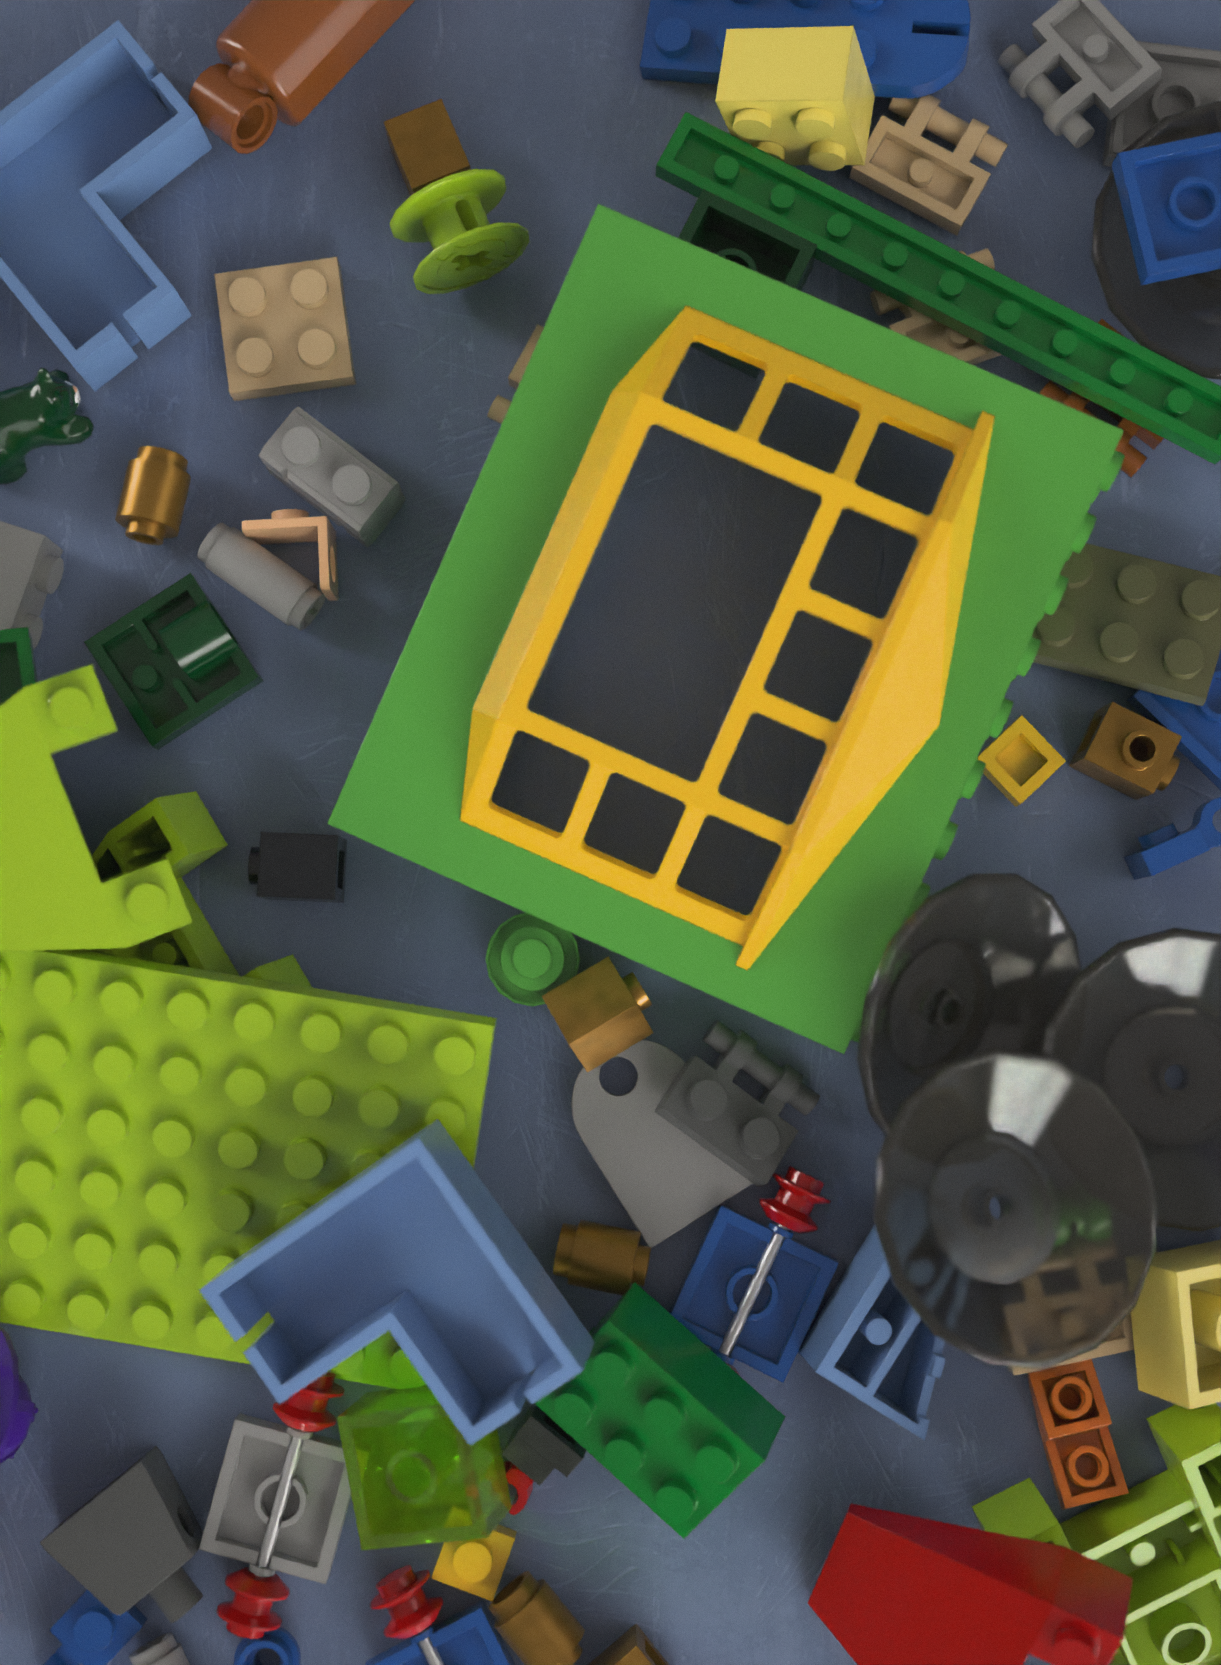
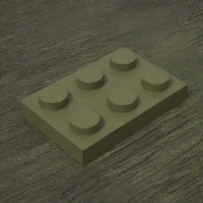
(1135, 624)

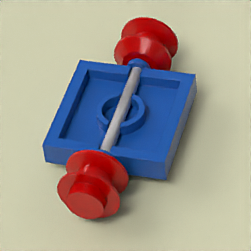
(754, 1283)
(458, 1640)

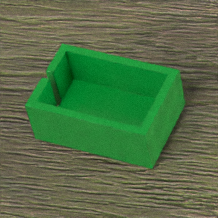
(664, 1412)

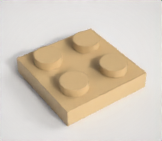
(284, 329)

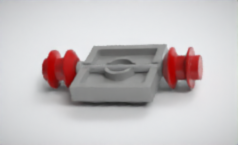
(278, 1505)

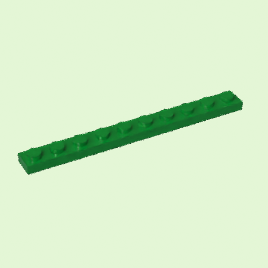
(951, 287)

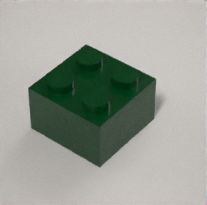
(750, 243)

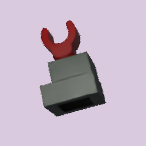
(534, 1451)

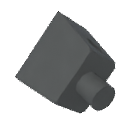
(133, 1541)

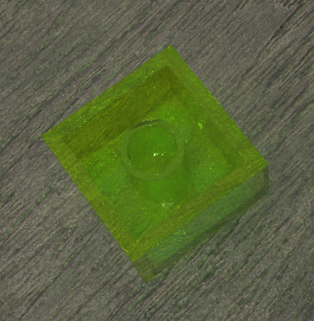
(416, 1472)

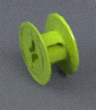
(455, 222)

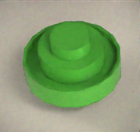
(530, 958)

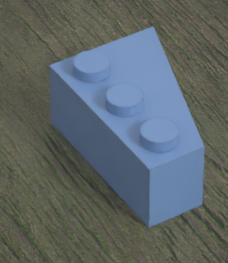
(876, 1342)

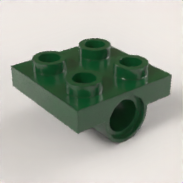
(173, 661)

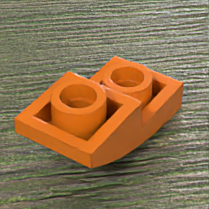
(1076, 1434)

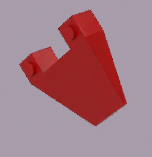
(964, 1595)

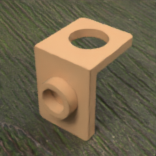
(298, 527)

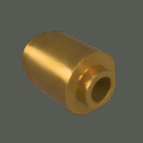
(153, 495)
(601, 1257)
(536, 1622)

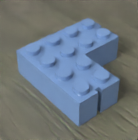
(71, 166)
(415, 1254)

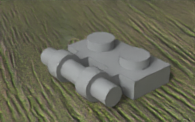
(1096, 55)

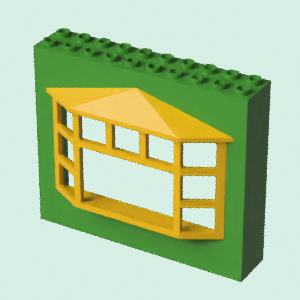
(915, 715)

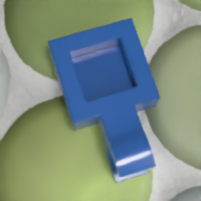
(1168, 847)
(92, 1632)

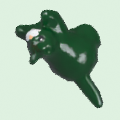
(38, 417)

